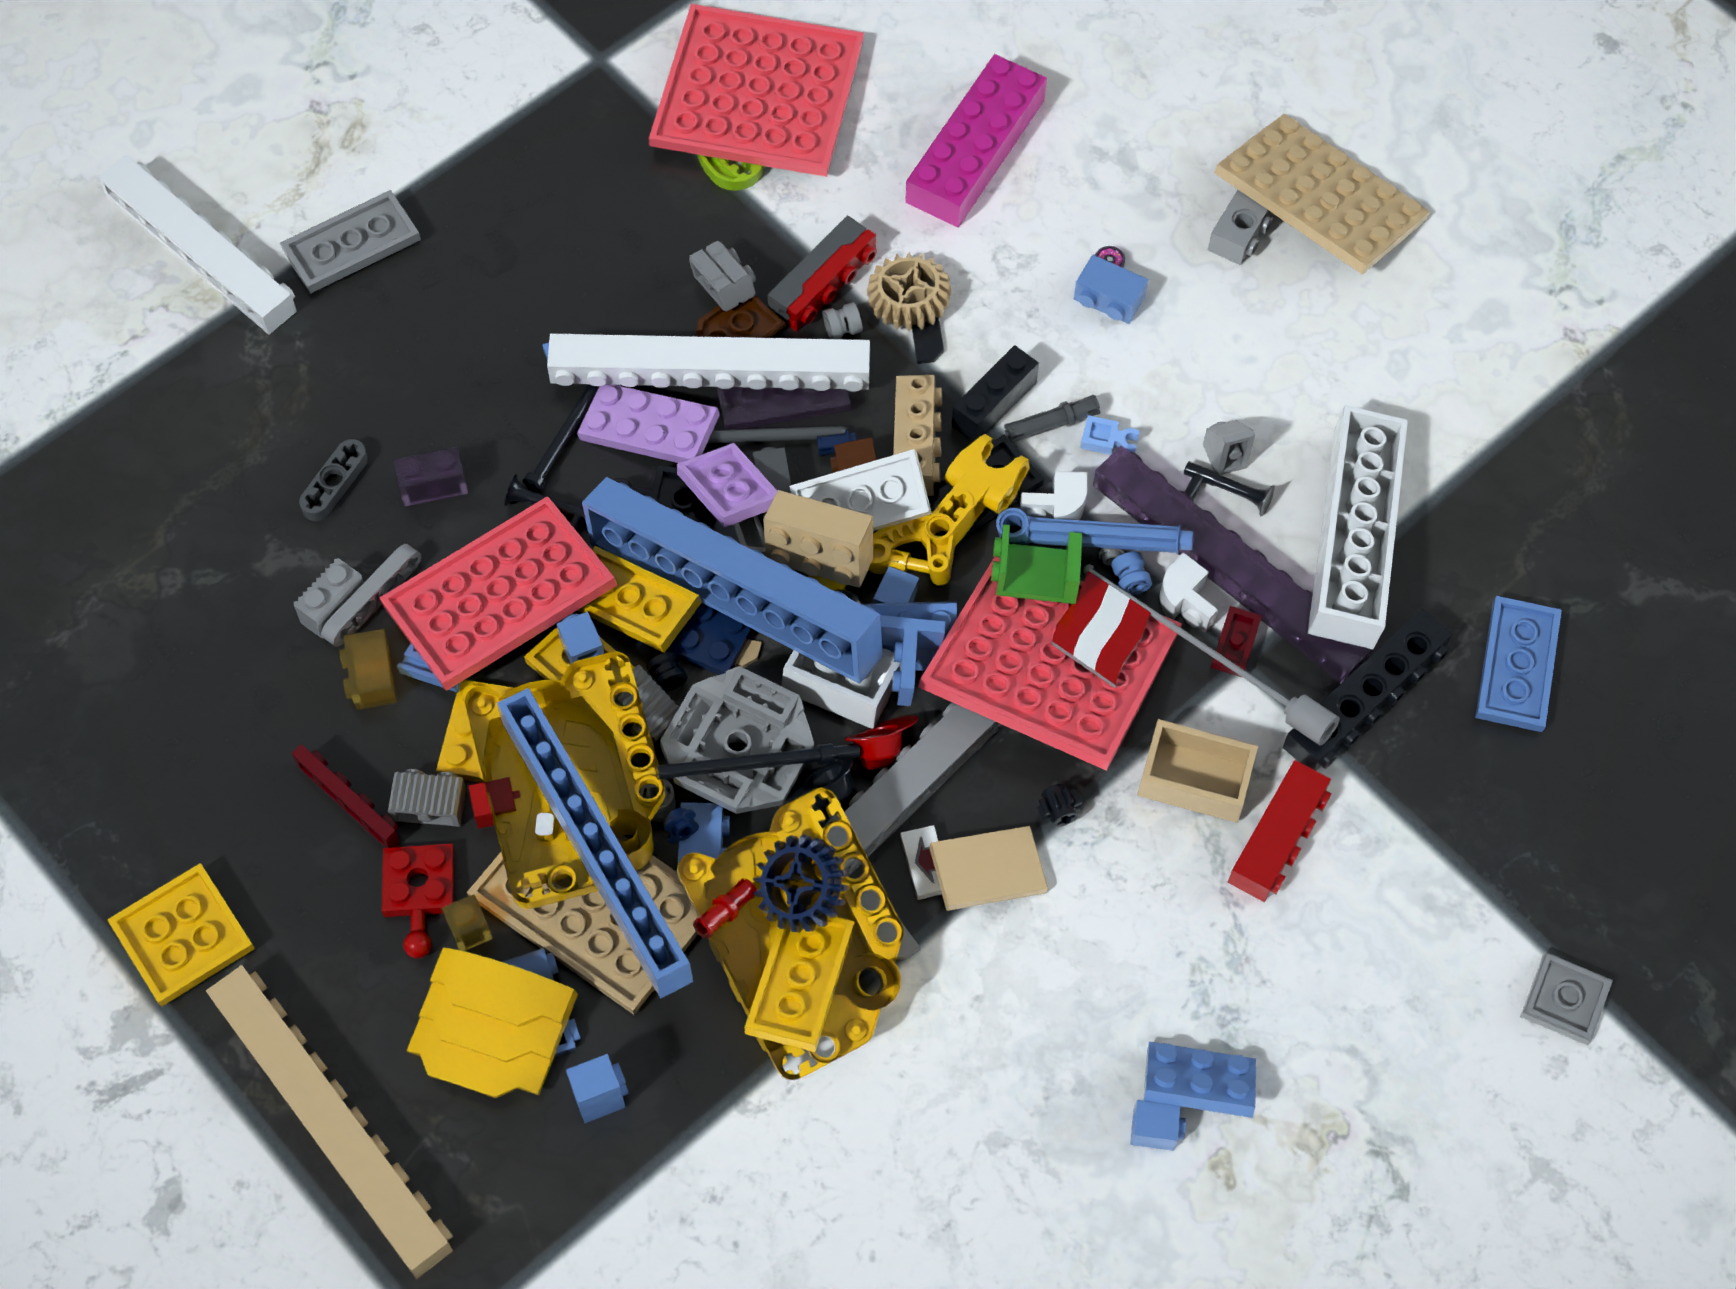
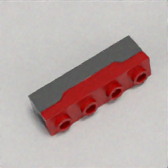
(823, 273)

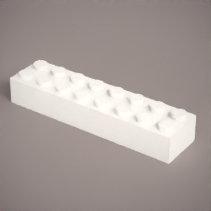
(1358, 528)

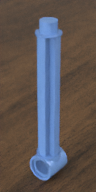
(1094, 533)

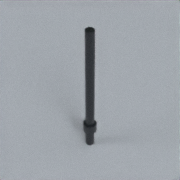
(822, 754)

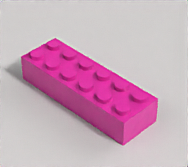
(975, 140)

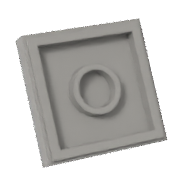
(1566, 998)

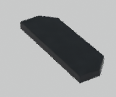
(928, 342)

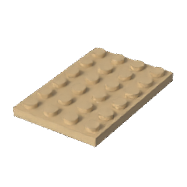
(1322, 193)
(584, 930)

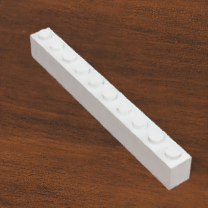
(709, 362)

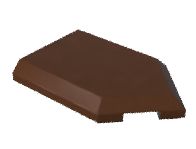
(746, 320)

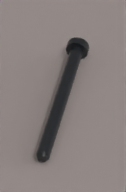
(535, 480)

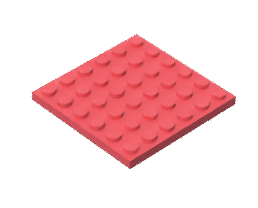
(757, 90)
(1008, 670)

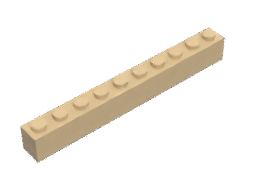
(330, 1122)

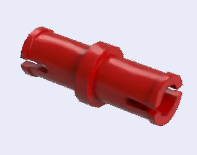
(724, 908)

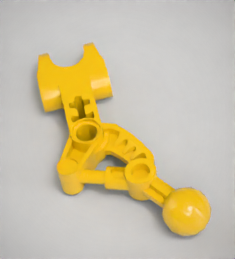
(973, 490)

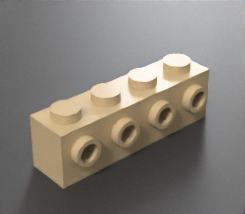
(918, 423)

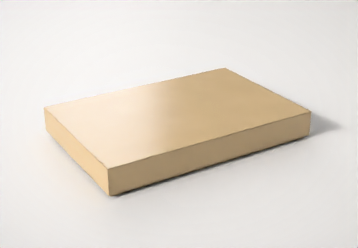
(988, 868)

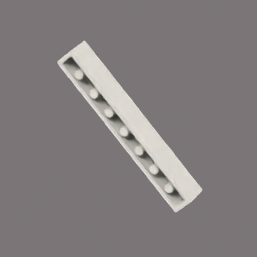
(198, 244)

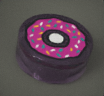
(1112, 255)

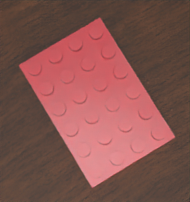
(497, 592)

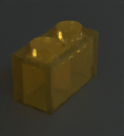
(369, 669)

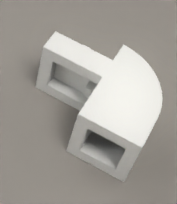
(1065, 502)
(1181, 593)

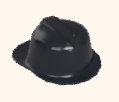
(832, 777)

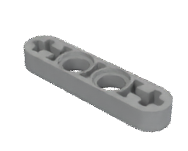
(366, 597)

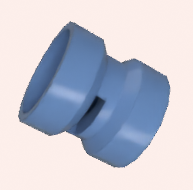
(1131, 572)

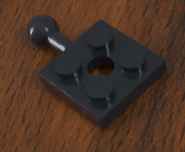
(668, 488)

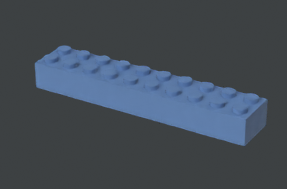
(736, 579)

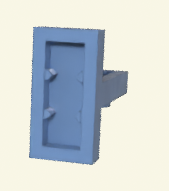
(907, 636)

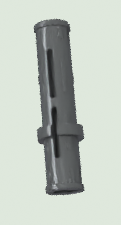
(1063, 415)

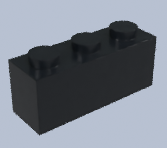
(995, 394)

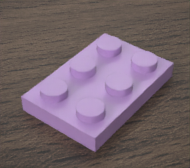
(727, 484)

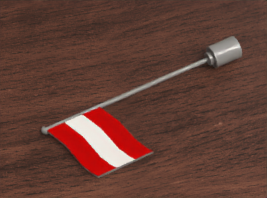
(1110, 624)

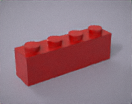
(1279, 831)

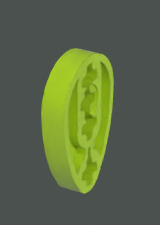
(729, 176)

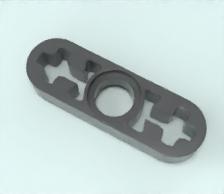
(333, 494)

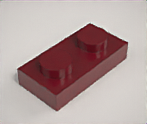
(1237, 638)

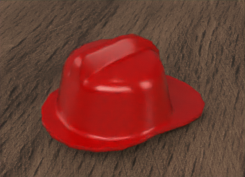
(883, 743)

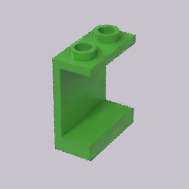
(1037, 571)

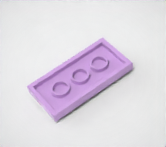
(648, 423)

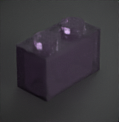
(430, 476)

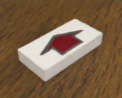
(920, 861)

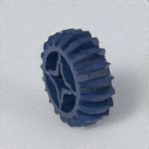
(797, 916)

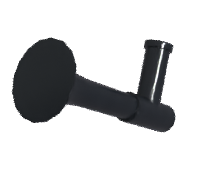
(1200, 474)
(518, 492)

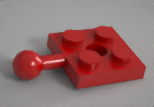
(406, 900)

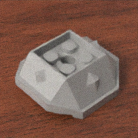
(743, 711)

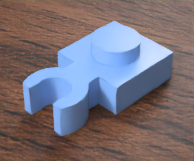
(1103, 435)

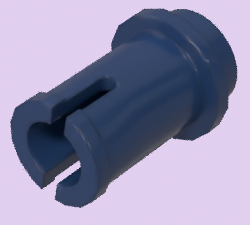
(827, 443)

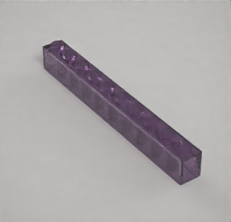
(1230, 561)

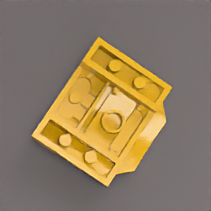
(490, 1024)

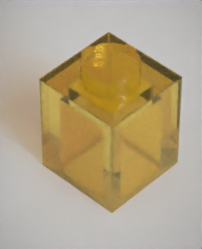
(467, 923)

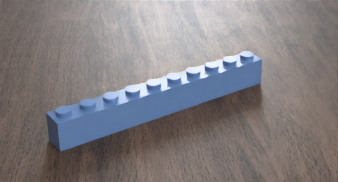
(596, 844)

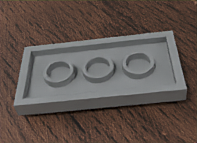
(350, 241)

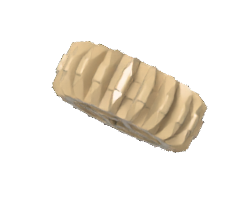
(907, 285)

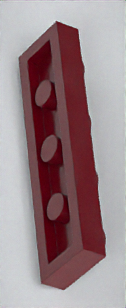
(337, 787)

